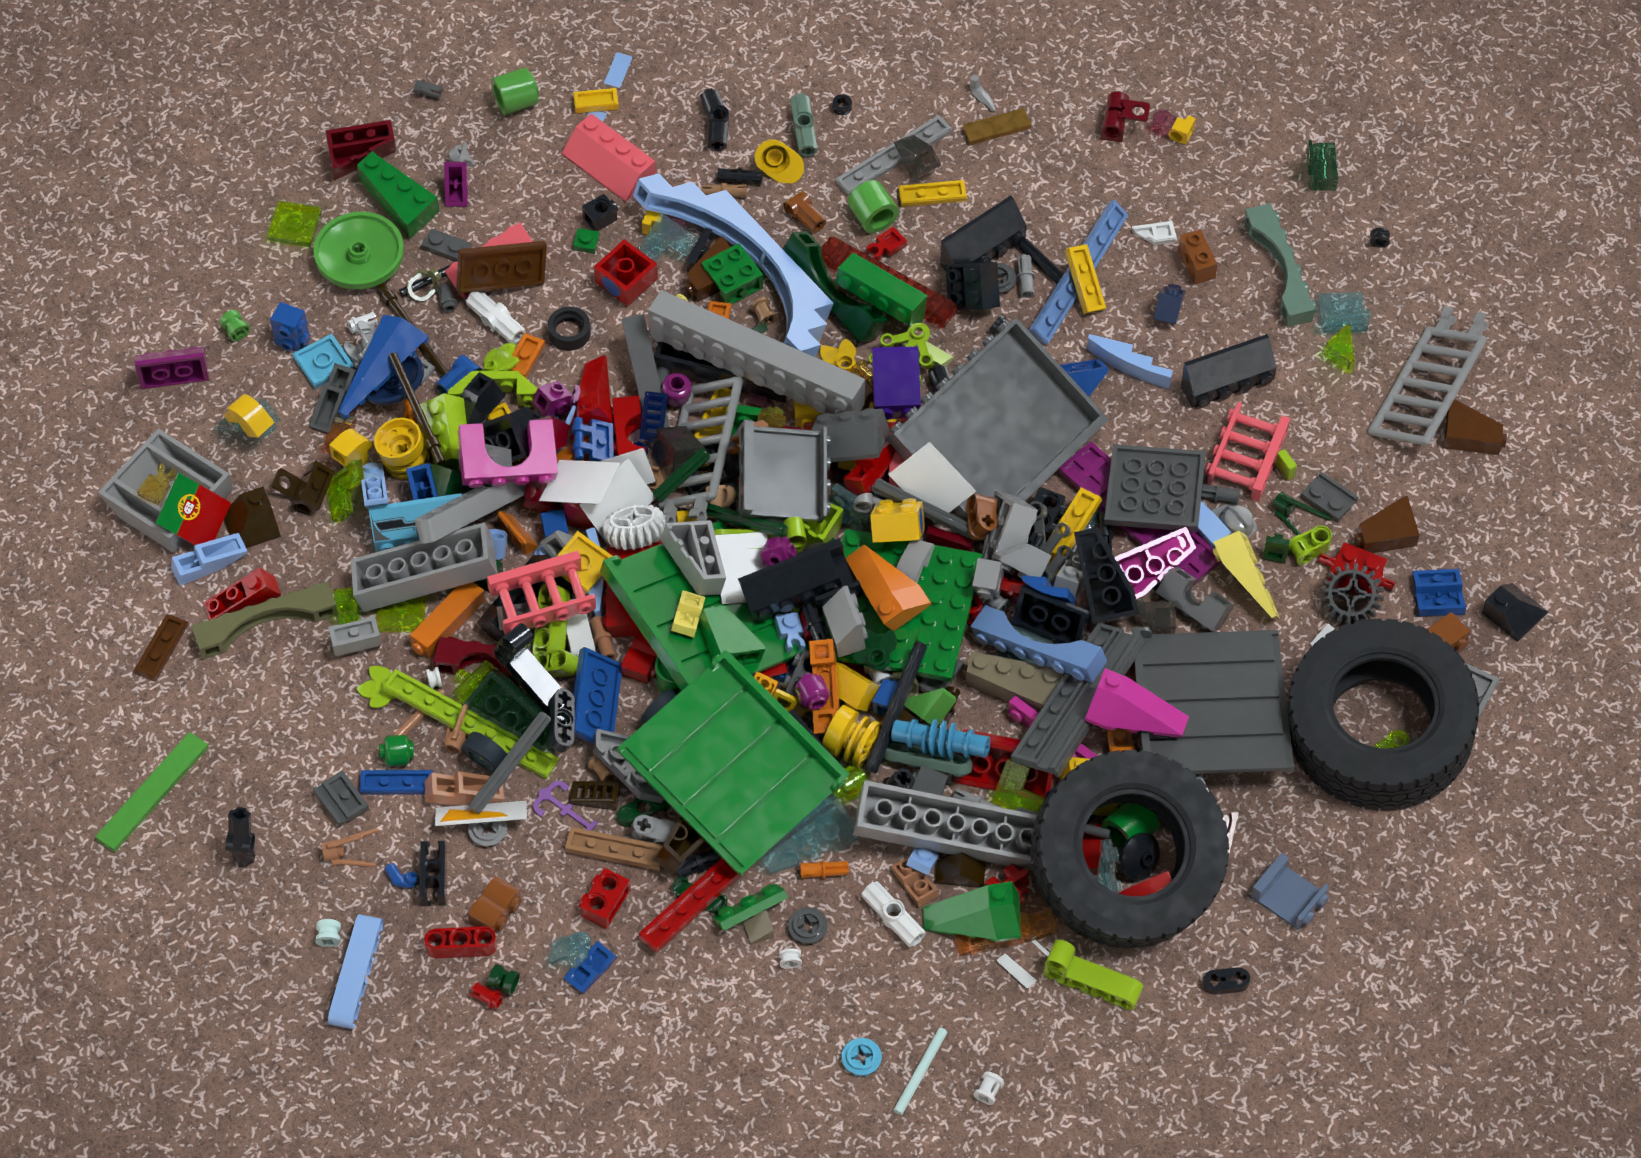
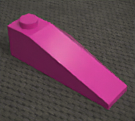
(1151, 561)

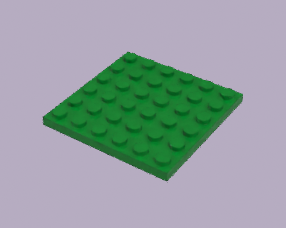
(940, 625)

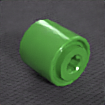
(515, 90)
(873, 206)

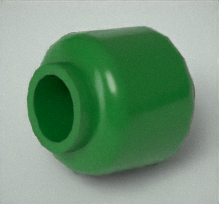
(396, 750)

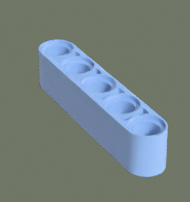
(354, 971)

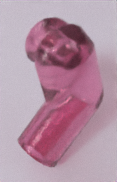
(758, 400)

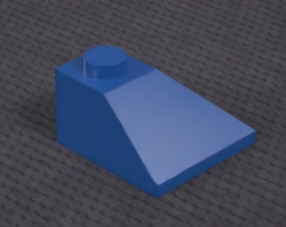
(1086, 373)

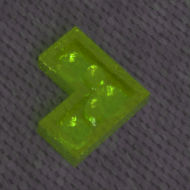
(340, 490)
(1010, 789)

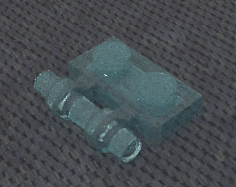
(845, 499)

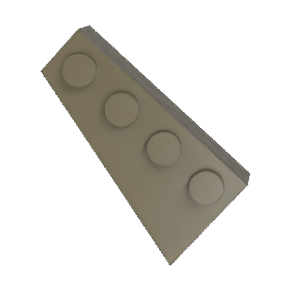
(1012, 678)

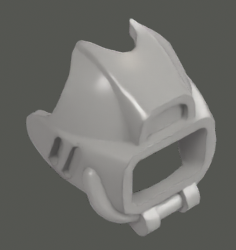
(357, 353)

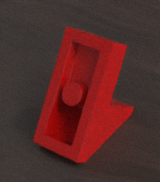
(1011, 587)

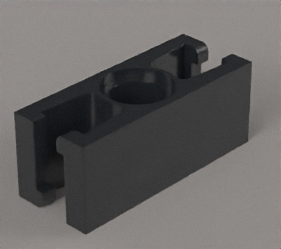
(433, 865)

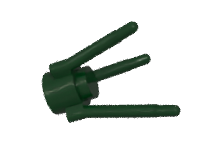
(1286, 505)

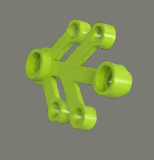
(912, 340)

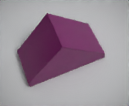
(456, 183)

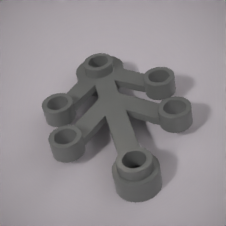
(1049, 546)

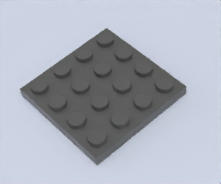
(1155, 487)

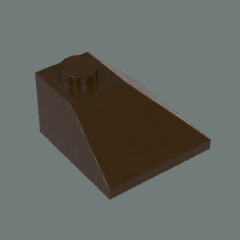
(252, 518)

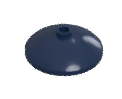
(392, 391)

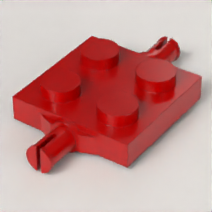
(1352, 554)

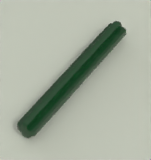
(758, 524)

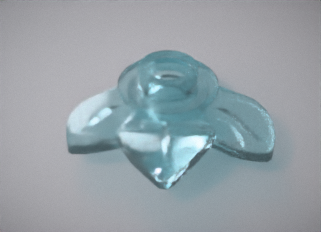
(572, 947)

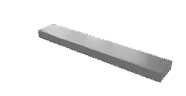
(889, 157)

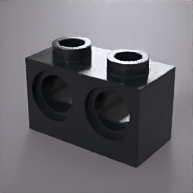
(1052, 499)

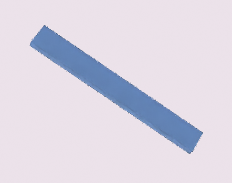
(1065, 291)

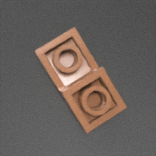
(915, 883)

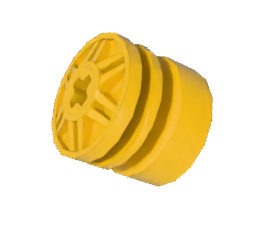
(401, 446)
(853, 737)

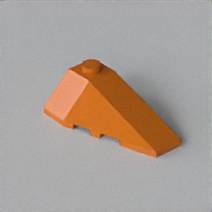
(887, 588)

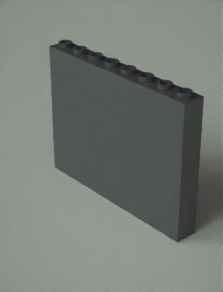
(1002, 417)

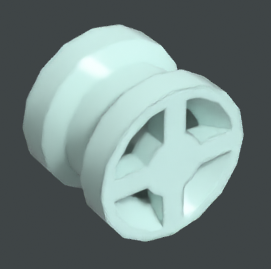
(328, 933)

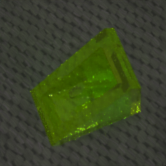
(1340, 349)

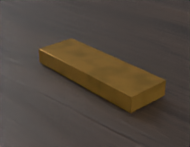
(996, 126)

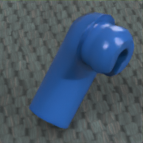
(401, 880)

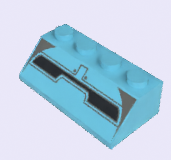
(395, 523)

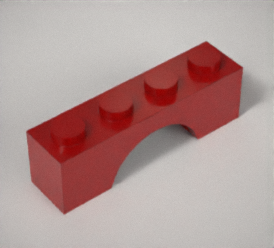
(627, 419)

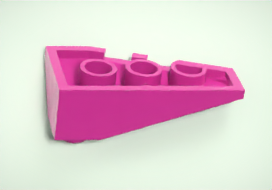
(1127, 705)

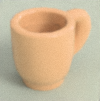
(725, 496)

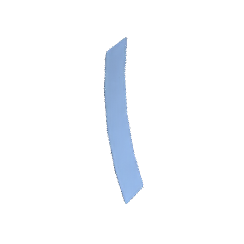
(615, 76)

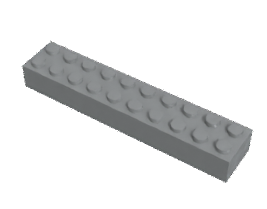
(754, 356)

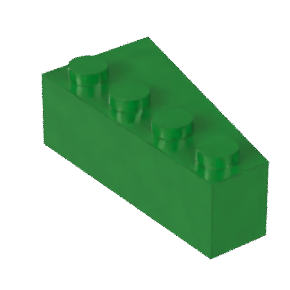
(398, 194)

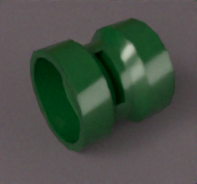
(503, 979)

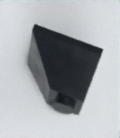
(1513, 610)

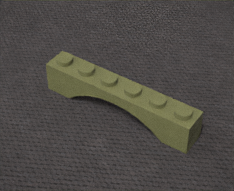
(309, 604)

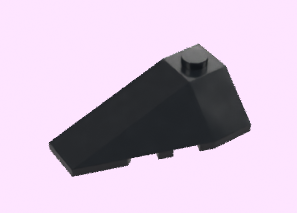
(1107, 587)

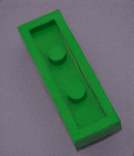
(749, 906)

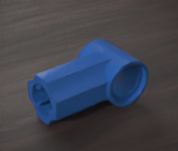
(460, 368)

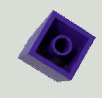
(895, 380)

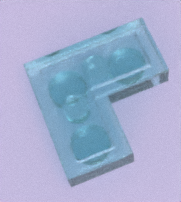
(665, 233)
(1107, 861)

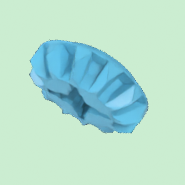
(868, 1049)

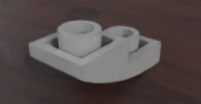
(914, 558)

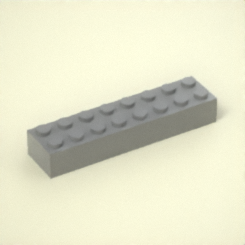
(944, 824)

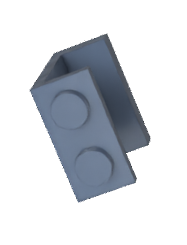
(1289, 894)

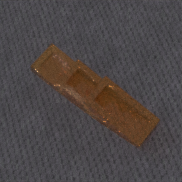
(1033, 928)

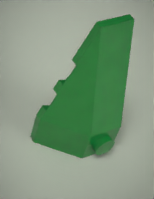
(983, 913)

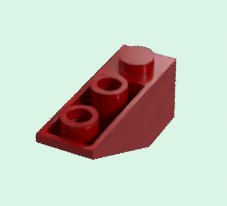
(248, 591)

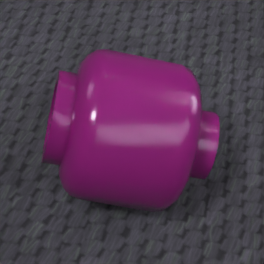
(678, 389)
(812, 691)

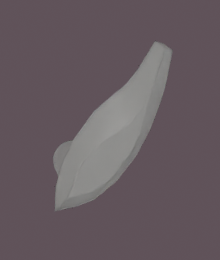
(980, 93)

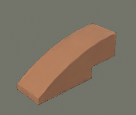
(456, 789)

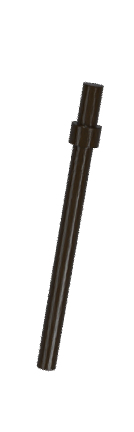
(390, 299)
(432, 442)

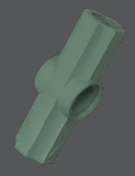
(803, 125)

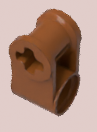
(981, 515)

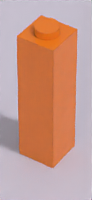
(446, 618)

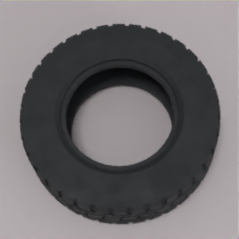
(1394, 654)
(1177, 800)

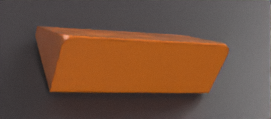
(516, 533)

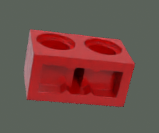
(609, 899)

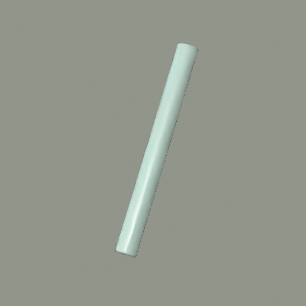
(920, 1071)

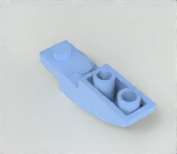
(374, 485)

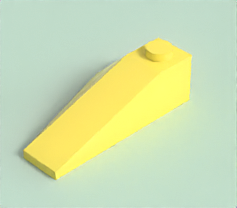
(1239, 559)

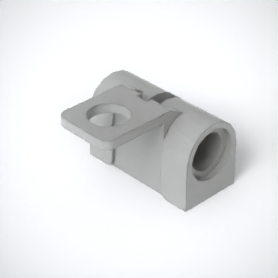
(355, 636)

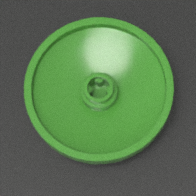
(358, 250)

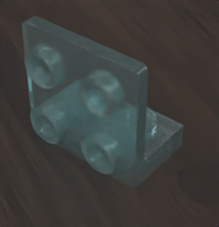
(1343, 309)

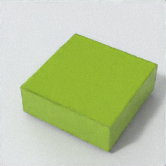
(1286, 464)

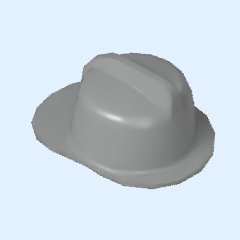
(1236, 518)

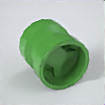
(233, 323)

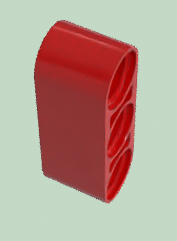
(449, 937)

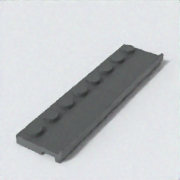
(1061, 721)

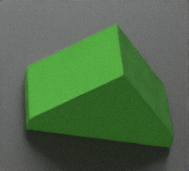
(931, 704)

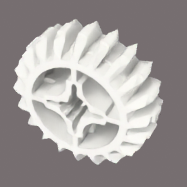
(634, 527)

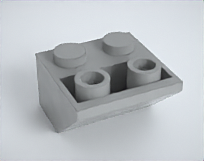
(845, 622)

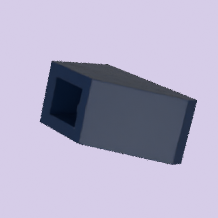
(1170, 303)

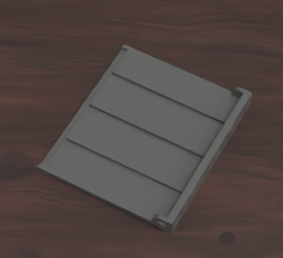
(1229, 691)

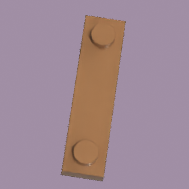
(613, 848)

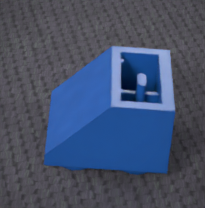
(421, 482)

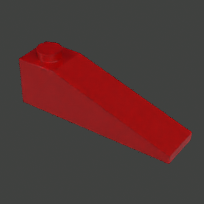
(595, 393)

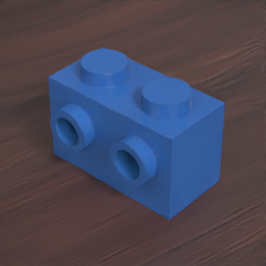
(290, 327)

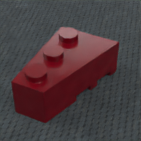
(353, 143)

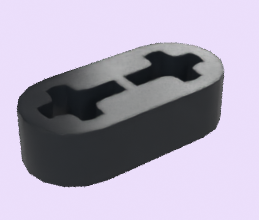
(1226, 985)

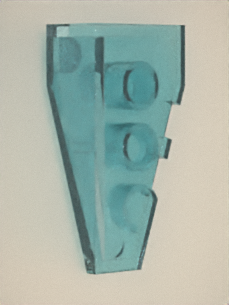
(819, 832)

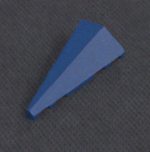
(375, 369)

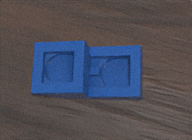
(592, 968)

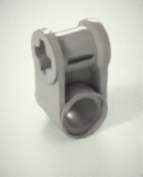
(655, 830)

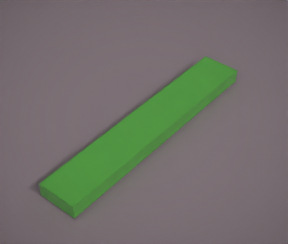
(151, 792)

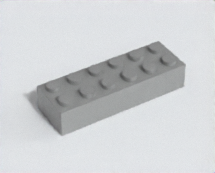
(423, 568)

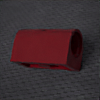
(1117, 110)

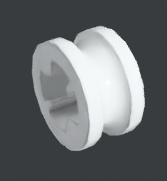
(434, 678)
(790, 958)

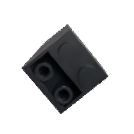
(973, 285)

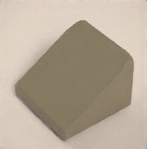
(759, 928)

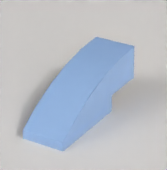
(207, 558)

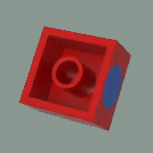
(625, 272)

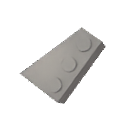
(1013, 525)
(696, 554)

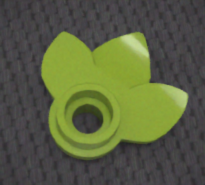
(501, 358)
(374, 688)

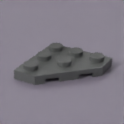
(605, 749)

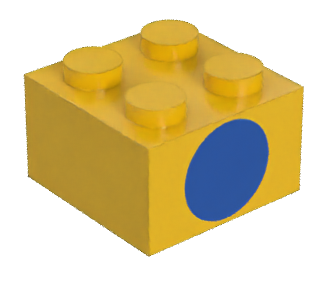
(897, 520)

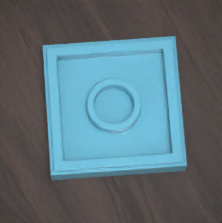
(319, 358)

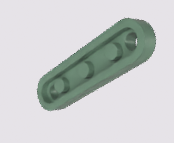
(899, 752)

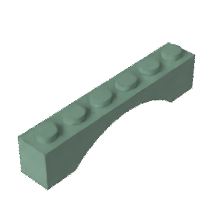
(1265, 229)

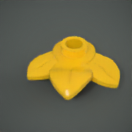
(839, 356)

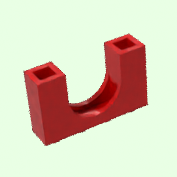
(617, 618)

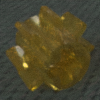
(772, 416)

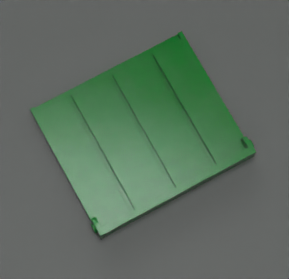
(650, 591)
(733, 763)

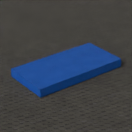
(595, 694)

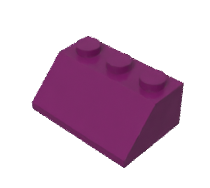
(172, 367)

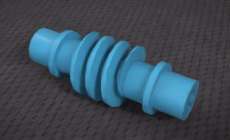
(940, 739)

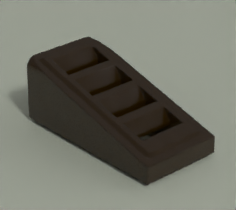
(602, 802)

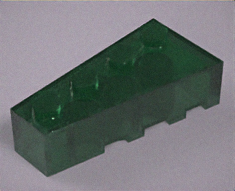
(507, 706)

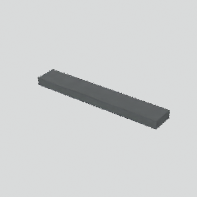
(642, 363)

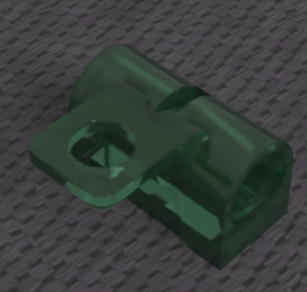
(1322, 166)

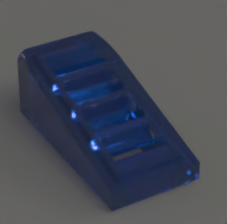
(658, 398)

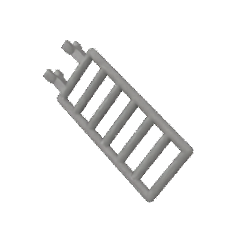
(1441, 330)
(701, 500)

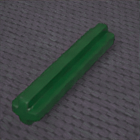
(681, 474)

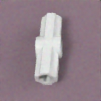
(495, 316)
(902, 924)

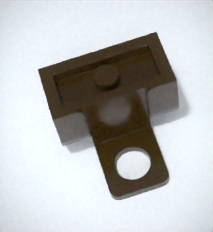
(309, 490)

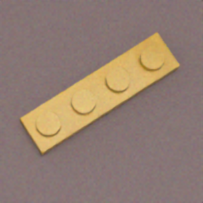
(1077, 518)

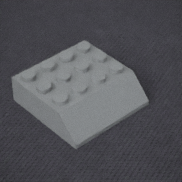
(121, 490)

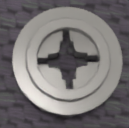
(476, 833)

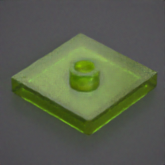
(294, 223)
(402, 616)

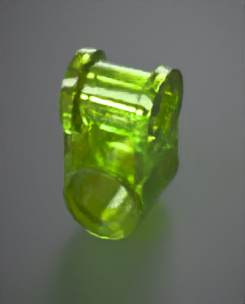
(346, 605)

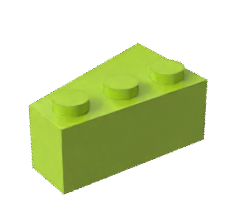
(444, 417)

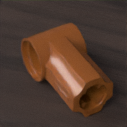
(801, 207)

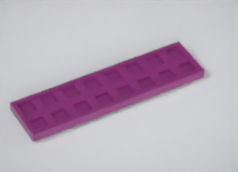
(1091, 471)

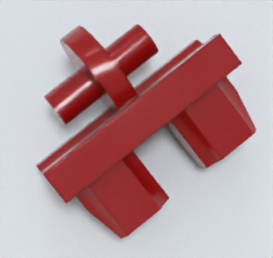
(1018, 878)

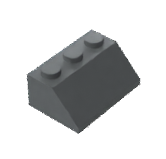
(854, 434)

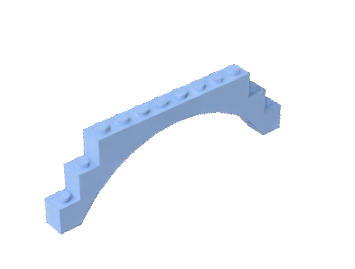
(802, 299)

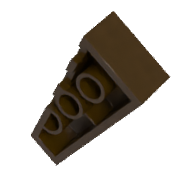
(679, 846)

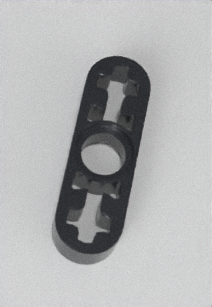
(568, 712)

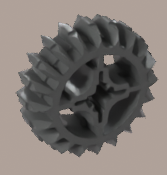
(1341, 592)

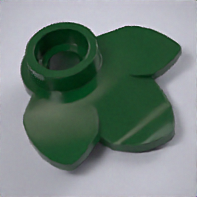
(877, 647)

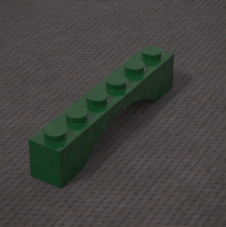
(860, 319)

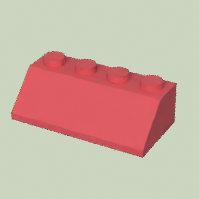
(608, 157)

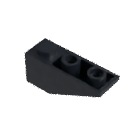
(481, 398)

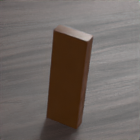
(161, 647)

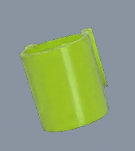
(1306, 547)

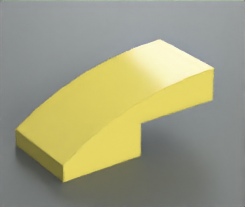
(688, 613)

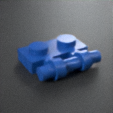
(599, 440)

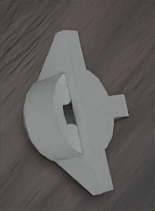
(461, 154)

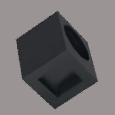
(592, 214)

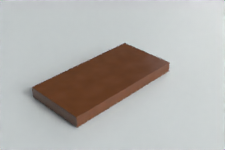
(501, 266)

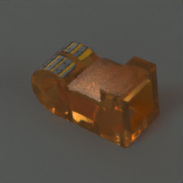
(339, 426)

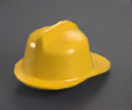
(779, 161)

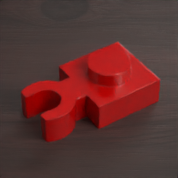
(887, 242)

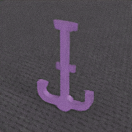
(545, 794)

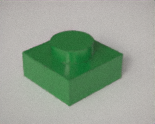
(586, 240)

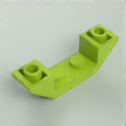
(506, 381)

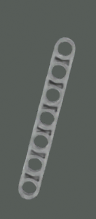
(465, 510)

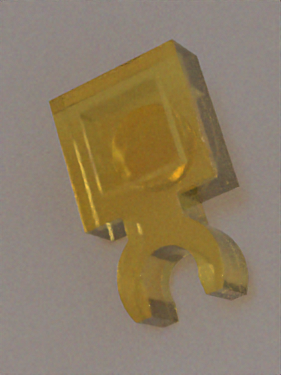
(157, 486)

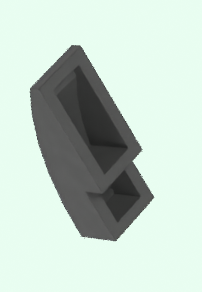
(332, 397)

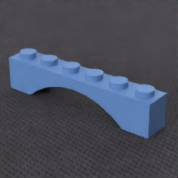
(1076, 658)

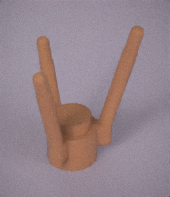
(455, 738)
(334, 849)

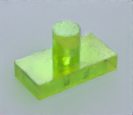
(470, 681)

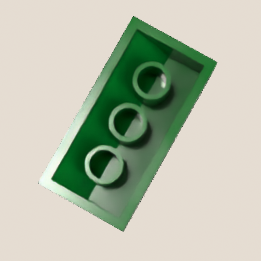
(882, 289)

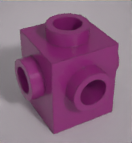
(552, 399)
(777, 550)

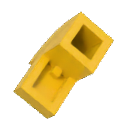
(249, 416)
(350, 446)

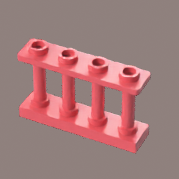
(1270, 448)
(534, 573)

